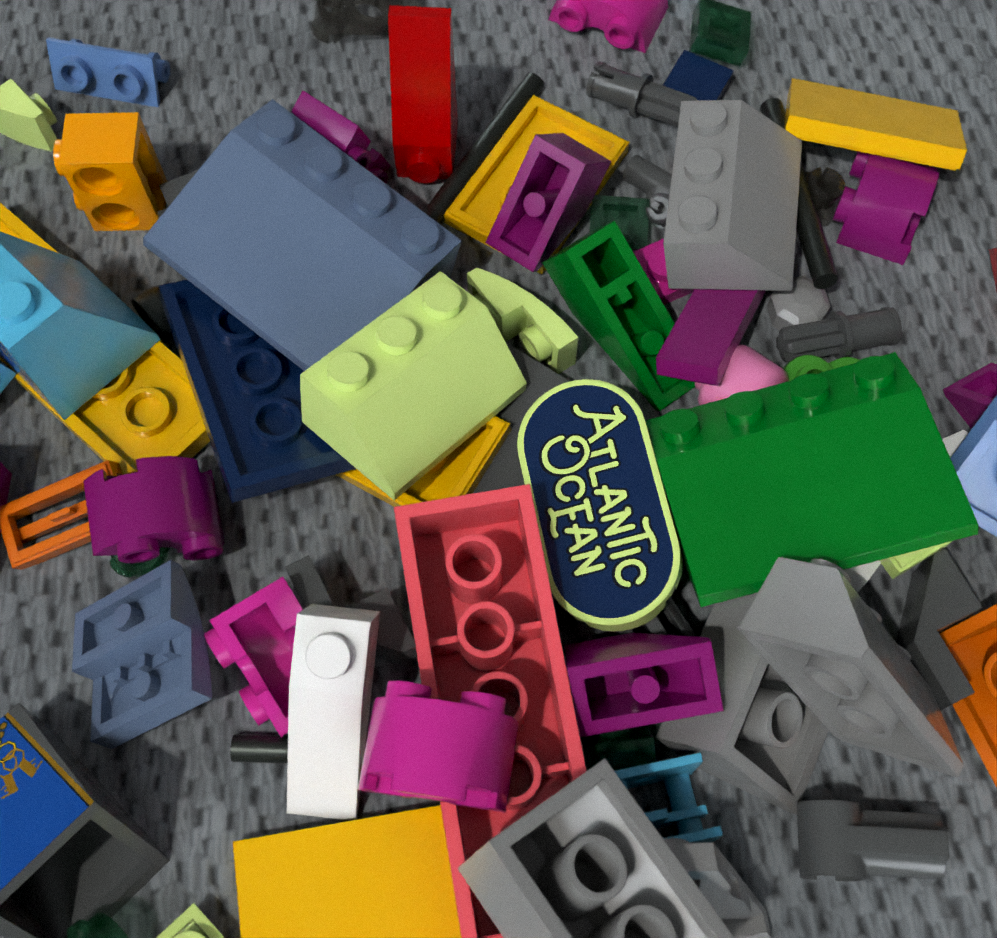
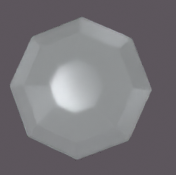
(798, 306)

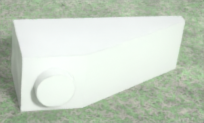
(329, 709)

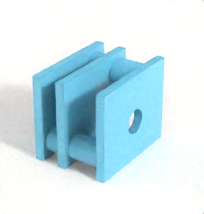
(685, 812)

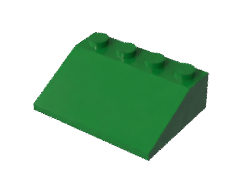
(806, 472)

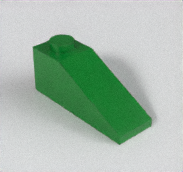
(618, 308)

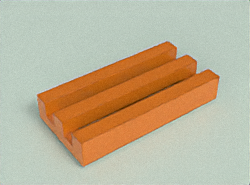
(38, 500)

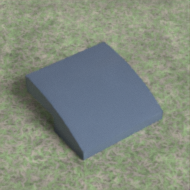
(143, 655)

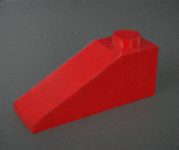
(422, 92)

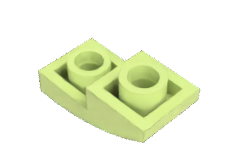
(26, 117)
(519, 312)

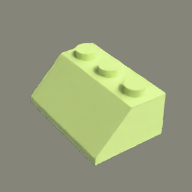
(411, 385)

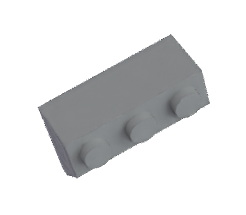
(732, 200)
(847, 664)
(765, 734)
(588, 870)

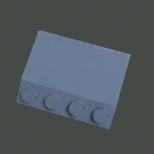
(297, 236)

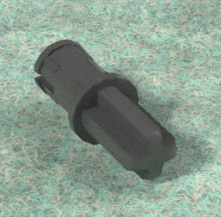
(636, 94)
(840, 334)

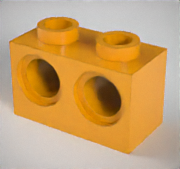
(111, 170)

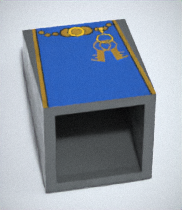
(61, 836)

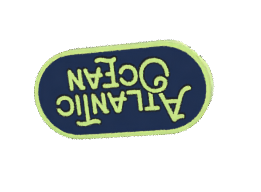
(599, 505)

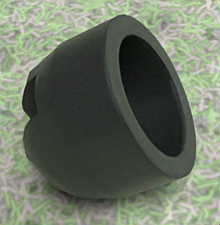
(151, 311)

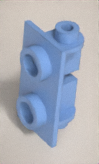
(107, 71)

